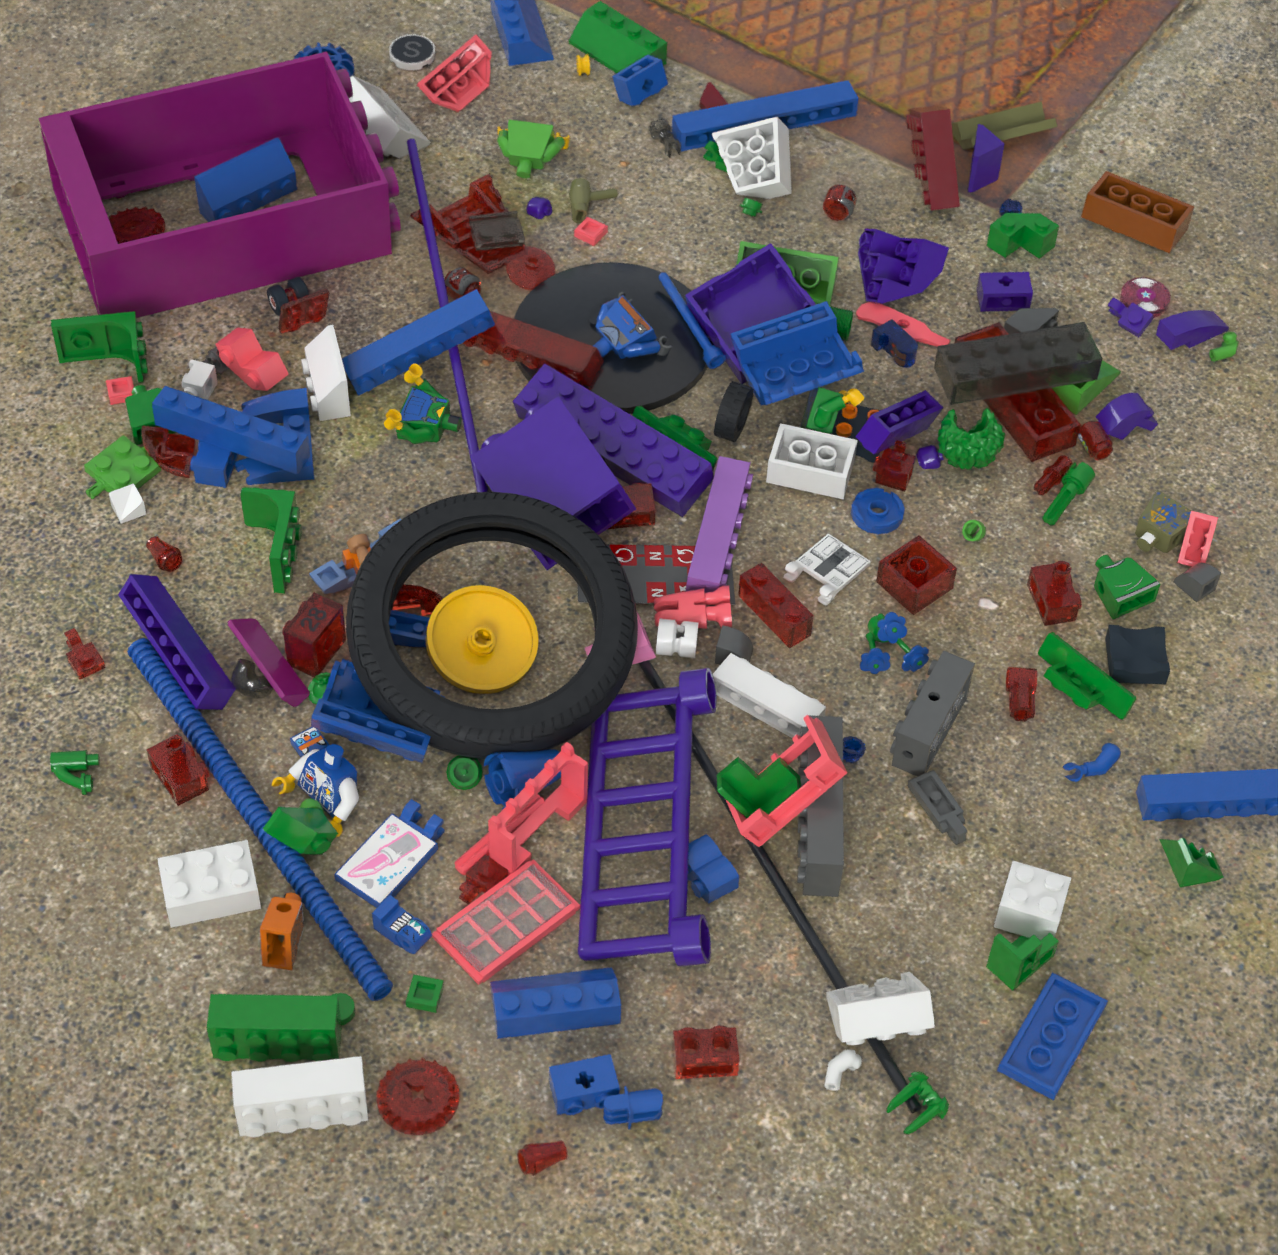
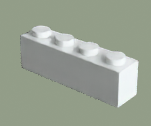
(764, 696)

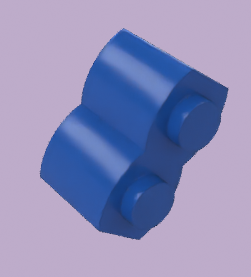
(709, 870)

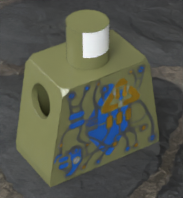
(1162, 524)

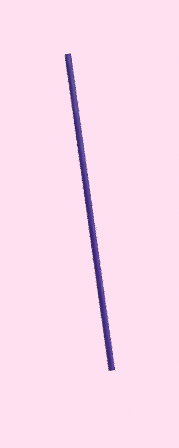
(443, 300)

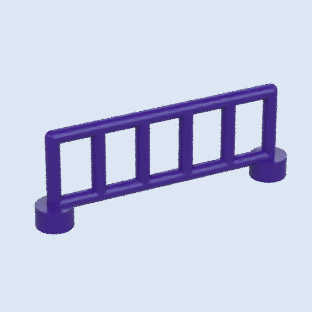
(687, 935)

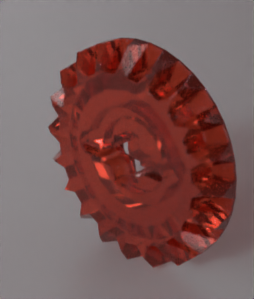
(145, 221)
(418, 1115)

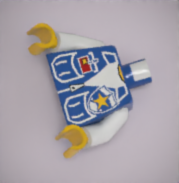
(325, 778)

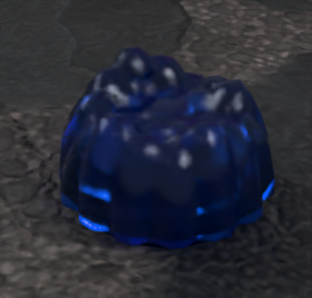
(1010, 206)
(853, 749)

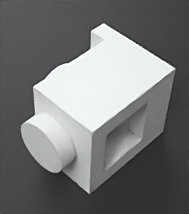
(200, 379)

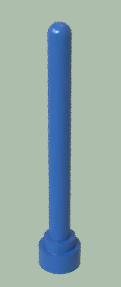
(713, 355)

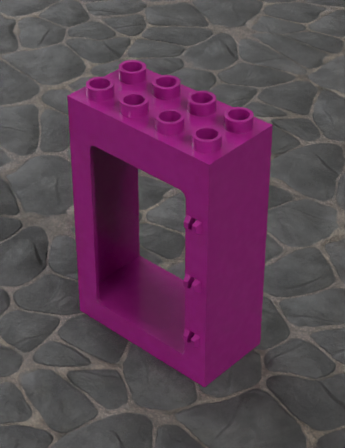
(194, 127)

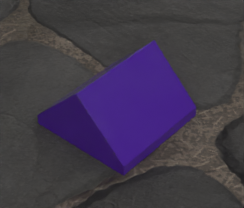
(985, 159)

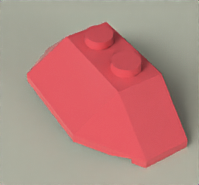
(459, 76)

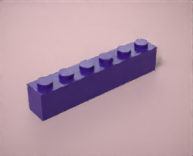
(176, 642)

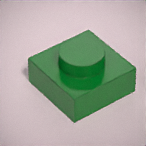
(424, 993)

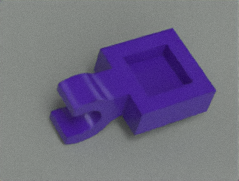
(1133, 318)

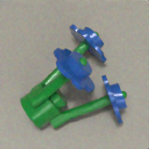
(890, 629)

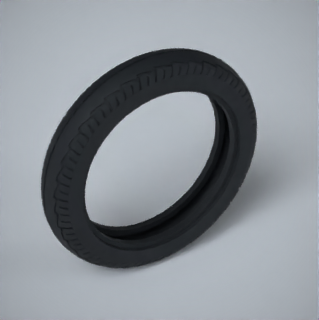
(514, 520)

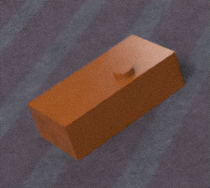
(1137, 211)

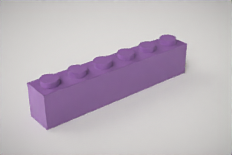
(719, 524)

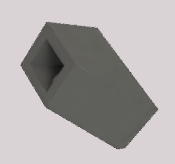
(1031, 319)

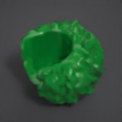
(970, 448)

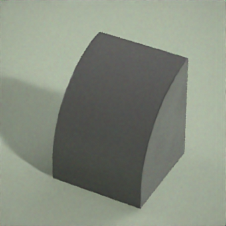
(1198, 581)
(733, 642)

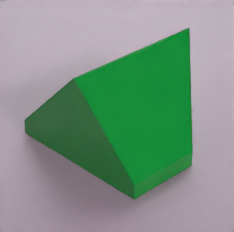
(1190, 864)

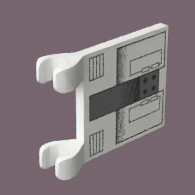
(830, 564)

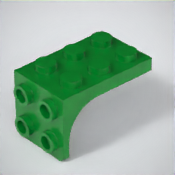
(101, 338)
(279, 513)

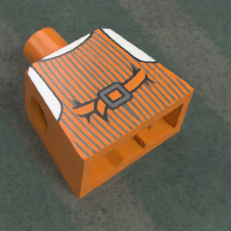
(282, 918)

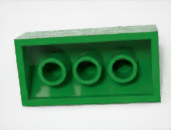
(615, 38)

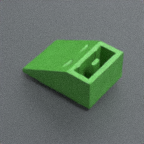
(1079, 395)

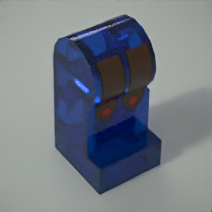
(896, 343)

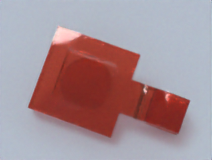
(82, 658)
(481, 877)

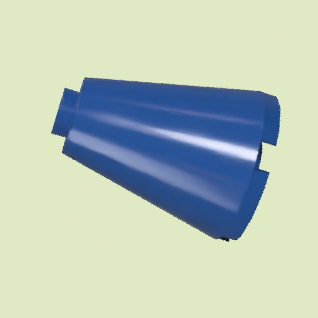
(512, 770)

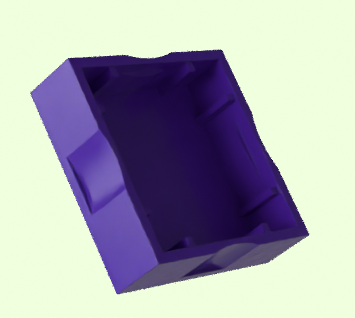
(746, 296)

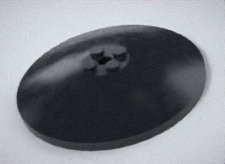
(570, 306)

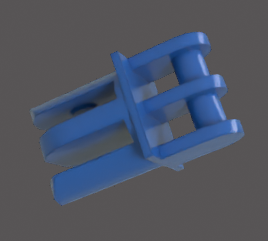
(633, 1107)

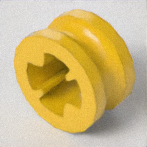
(583, 65)

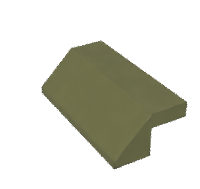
(1004, 124)

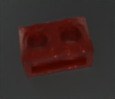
(706, 1060)

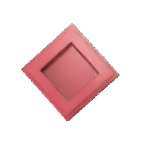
(591, 231)
(119, 389)

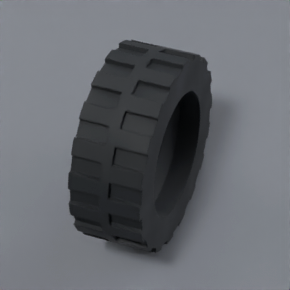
(733, 411)

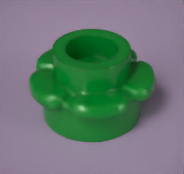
(751, 207)

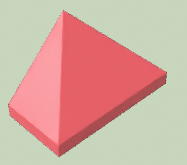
(1197, 538)

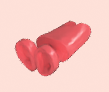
(693, 607)

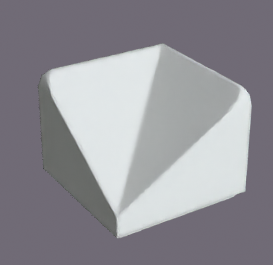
(127, 503)

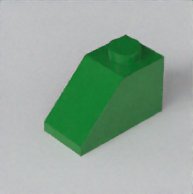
(302, 829)

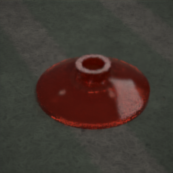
(528, 275)

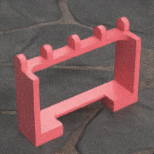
(821, 775)
(565, 800)

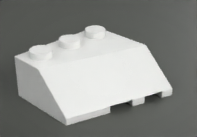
(757, 158)
(881, 1010)

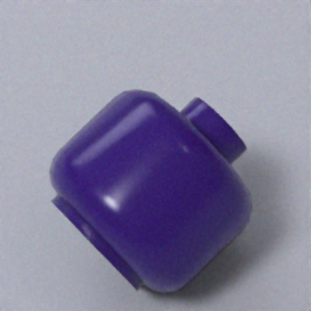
(539, 207)
(929, 457)

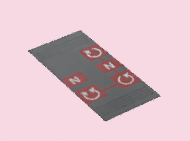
(657, 570)

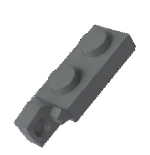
(939, 805)

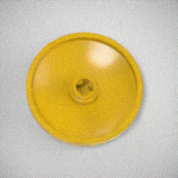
(481, 639)

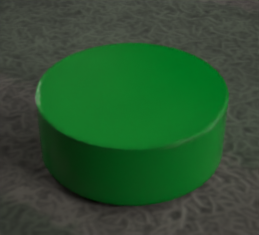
(346, 1006)

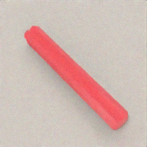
(481, 848)

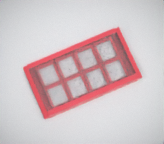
(505, 921)

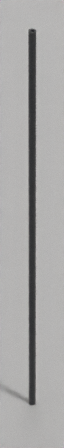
(789, 900)

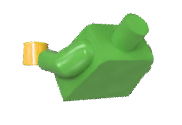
(530, 145)

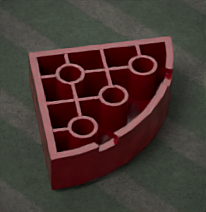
(934, 155)

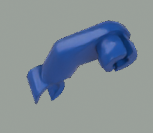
(1106, 759)

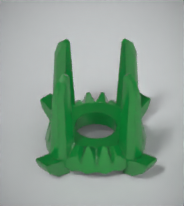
(935, 1104)

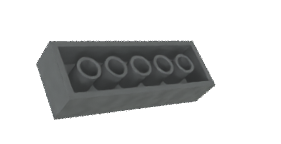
(822, 824)

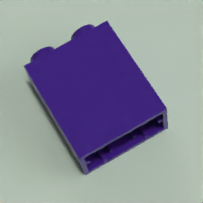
(557, 464)

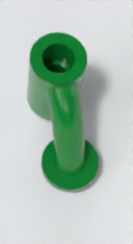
(67, 761)

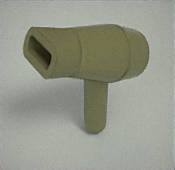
(581, 196)

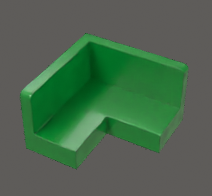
(752, 791)
(1021, 959)

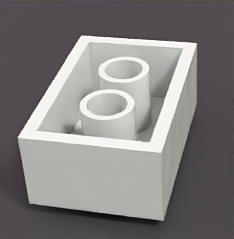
(811, 461)
(209, 883)

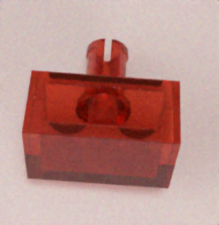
(1054, 593)
(178, 769)

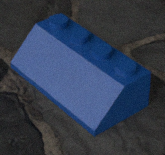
(521, 31)
(246, 182)
(556, 1002)

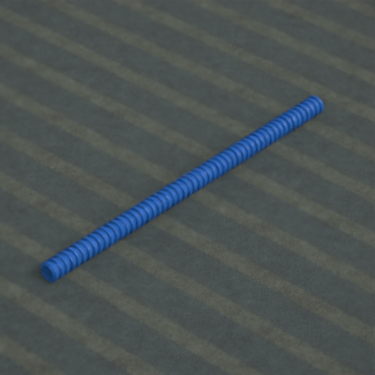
(256, 815)

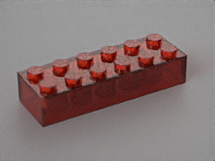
(1033, 418)

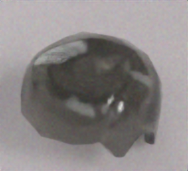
(247, 681)

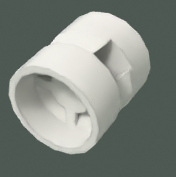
(677, 638)

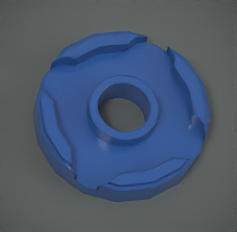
(877, 522)

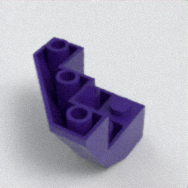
(897, 265)

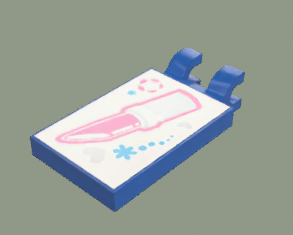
(391, 855)

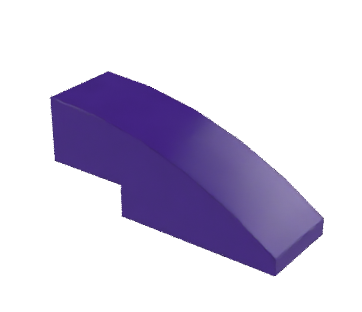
(1190, 328)

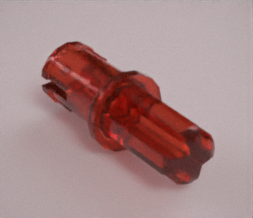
(1053, 475)

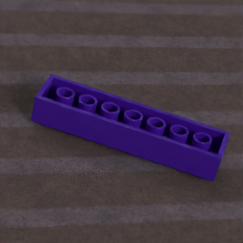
(625, 443)

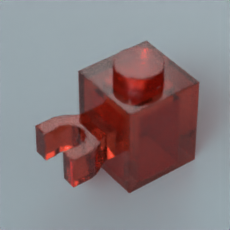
(894, 467)

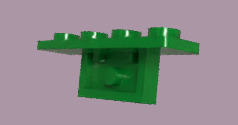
(679, 431)
(1083, 679)

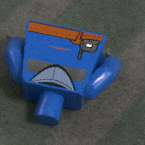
(626, 331)

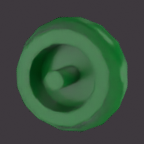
(318, 686)
(464, 772)

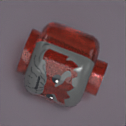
(839, 202)
(461, 282)

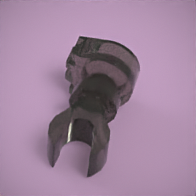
(661, 130)

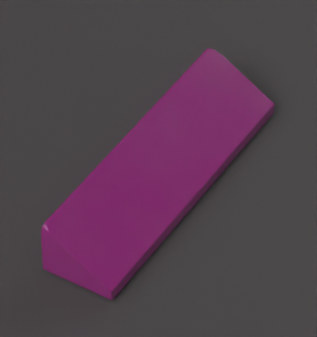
(269, 660)

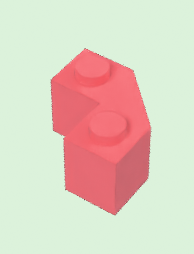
(249, 362)

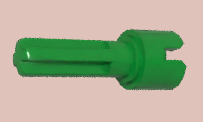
(1074, 483)

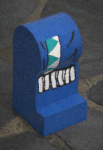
(400, 926)

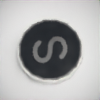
(412, 52)

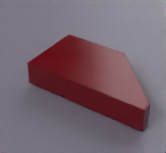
(711, 97)

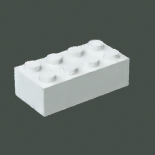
(299, 1096)

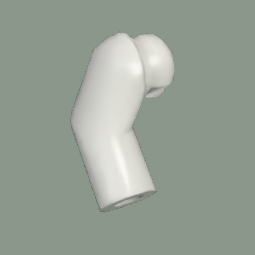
(839, 1064)

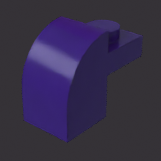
(1125, 414)

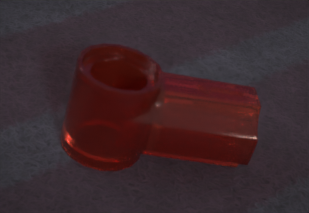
(1021, 685)

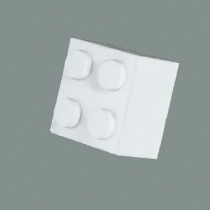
(1032, 901)

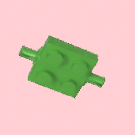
(120, 466)

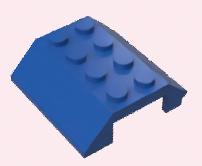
(794, 354)
(353, 715)

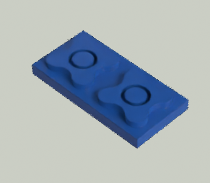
(1052, 1036)

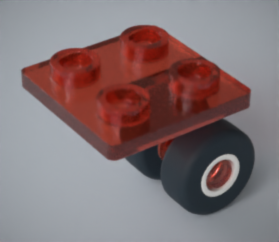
(296, 305)

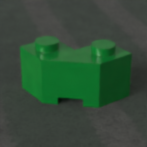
(1024, 230)

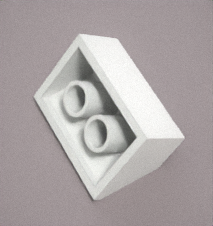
(326, 376)

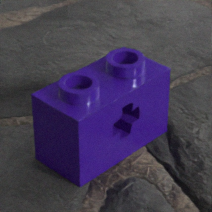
(1004, 291)

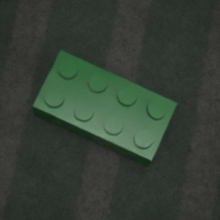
(274, 1027)

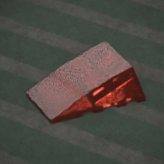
(453, 227)

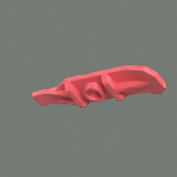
(918, 330)

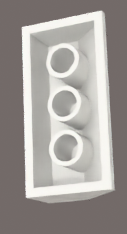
(386, 119)

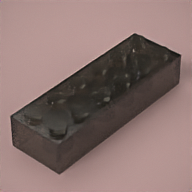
(1017, 363)

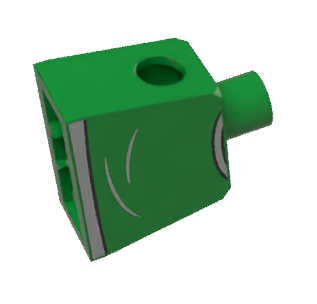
(1124, 585)

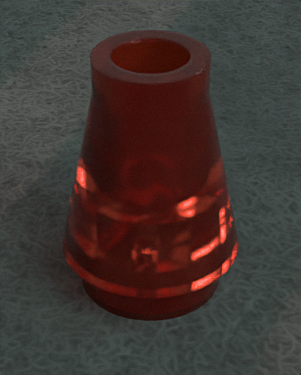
(165, 555)
(540, 1156)

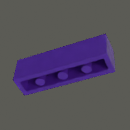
(899, 422)

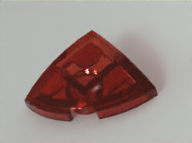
(168, 450)
(417, 596)

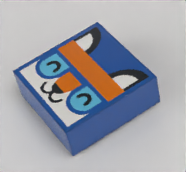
(308, 741)

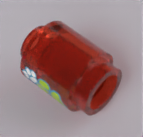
(1095, 440)

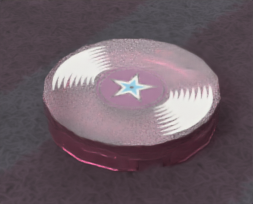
(1147, 294)

